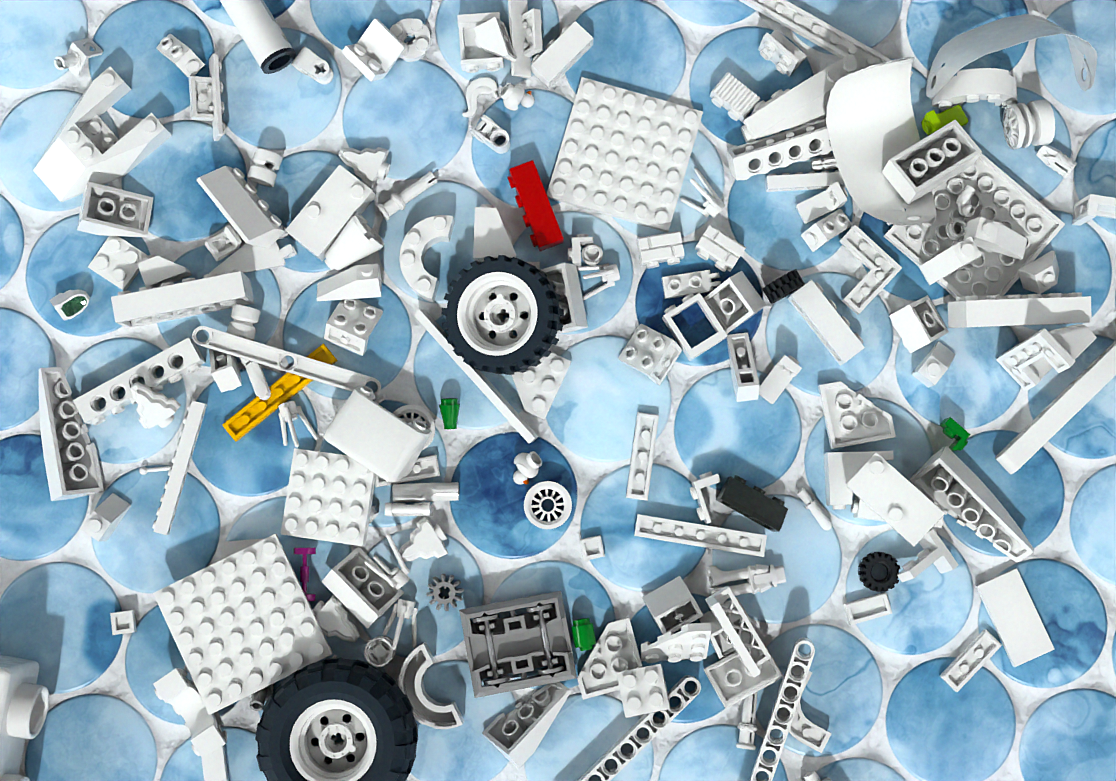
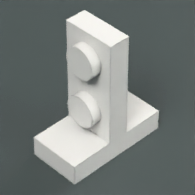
(933, 552)

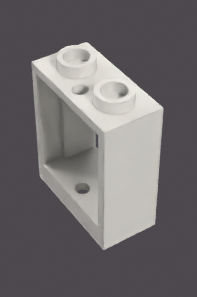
(706, 344)

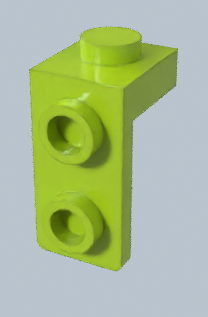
(933, 121)

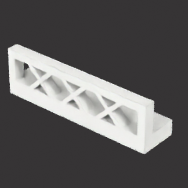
(734, 636)

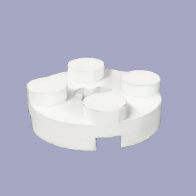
(420, 45)

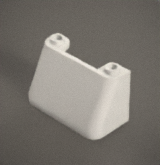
(376, 436)

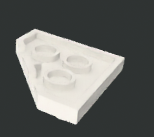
(540, 384)
(852, 417)
(687, 644)
(613, 653)

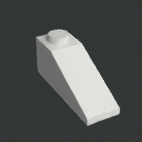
(996, 237)
(353, 283)
(742, 367)

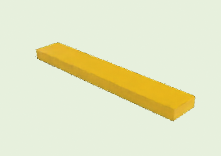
(281, 392)

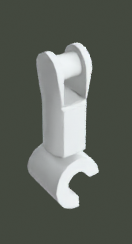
(257, 379)

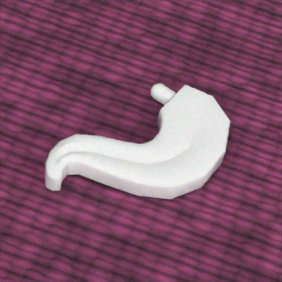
(476, 88)

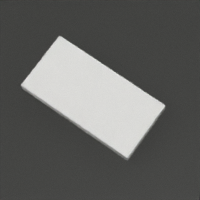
(1015, 617)

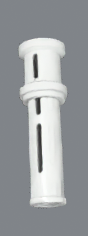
(398, 201)
(747, 725)

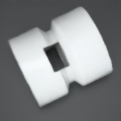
(264, 175)
(243, 322)
(379, 651)

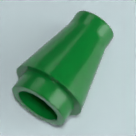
(449, 411)

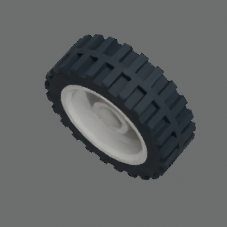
(472, 297)

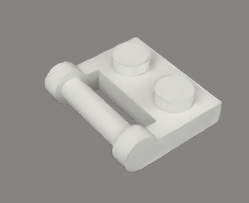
(402, 509)

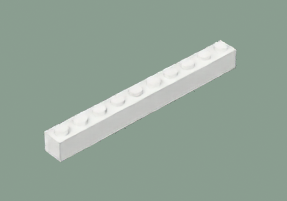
(802, 181)
(180, 467)

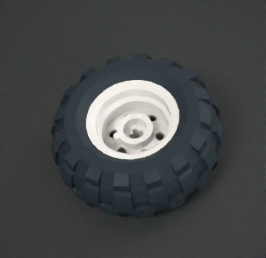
(332, 690)

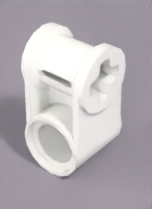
(310, 64)
(488, 132)

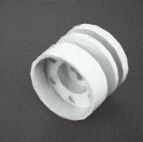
(1028, 124)

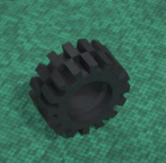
(783, 286)
(892, 571)

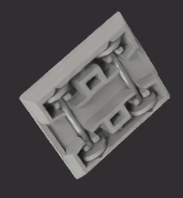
(518, 644)

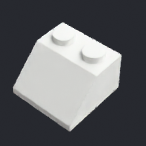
(734, 301)
(918, 324)
(718, 638)

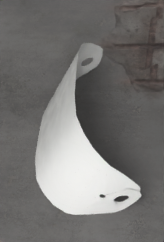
(1002, 35)
(868, 125)

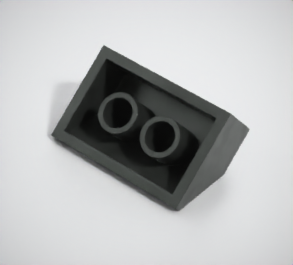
(753, 503)

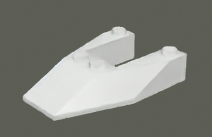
(89, 149)

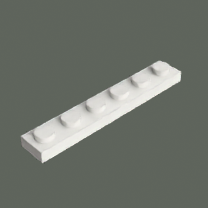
(700, 535)

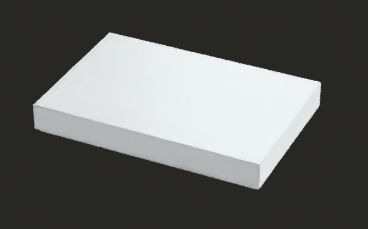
(733, 680)

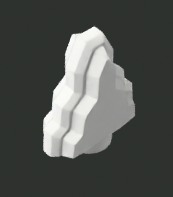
(367, 164)
(153, 407)
(424, 542)
(334, 620)

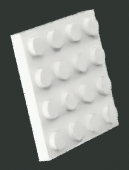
(328, 498)

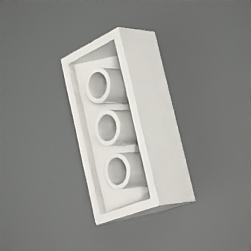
(242, 206)

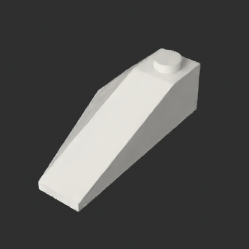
(523, 728)

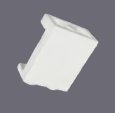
(472, 56)
(1093, 206)

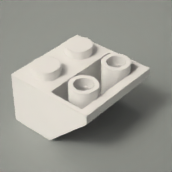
(672, 606)

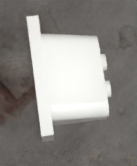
(1043, 351)

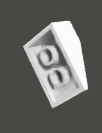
(114, 212)

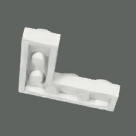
(881, 268)

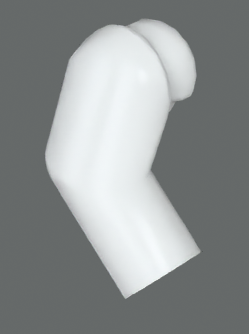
(963, 204)

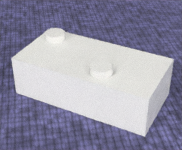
(931, 161)
(330, 211)
(895, 499)

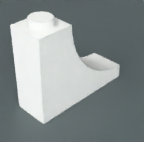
(840, 469)

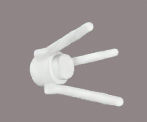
(712, 205)
(607, 273)
(289, 413)
(396, 576)
(403, 610)

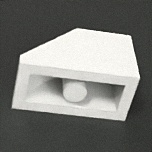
(495, 39)
(158, 270)
(1040, 273)
(934, 365)
(225, 370)
(106, 518)

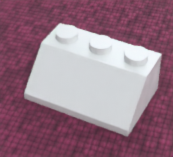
(568, 287)
(361, 588)

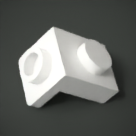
(224, 243)
(574, 253)

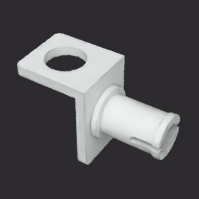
(77, 56)

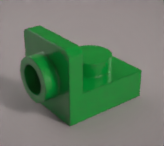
(954, 430)

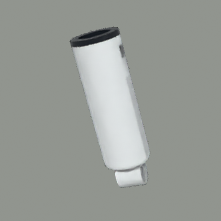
(261, 34)

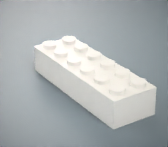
(182, 299)
(1019, 310)

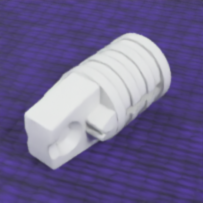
(1056, 160)

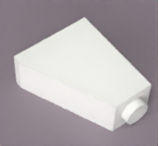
(490, 234)
(950, 260)

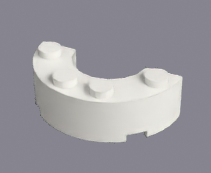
(975, 85)
(413, 249)
(187, 702)
(425, 708)

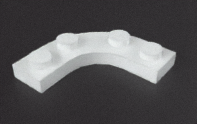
(801, 727)

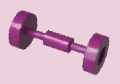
(304, 570)

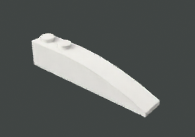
(802, 103)
(67, 449)
(968, 500)

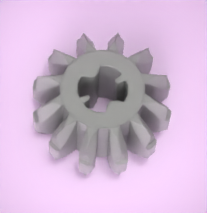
(437, 590)

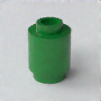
(583, 634)

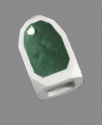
(70, 303)

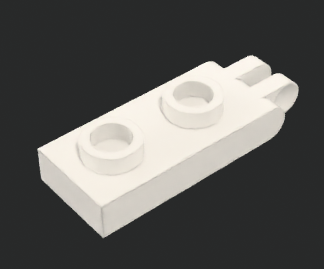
(688, 283)

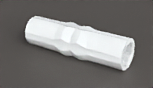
(425, 492)

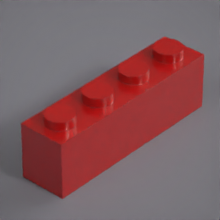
(536, 206)

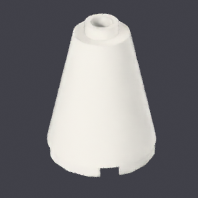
(353, 244)

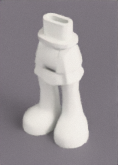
(758, 579)

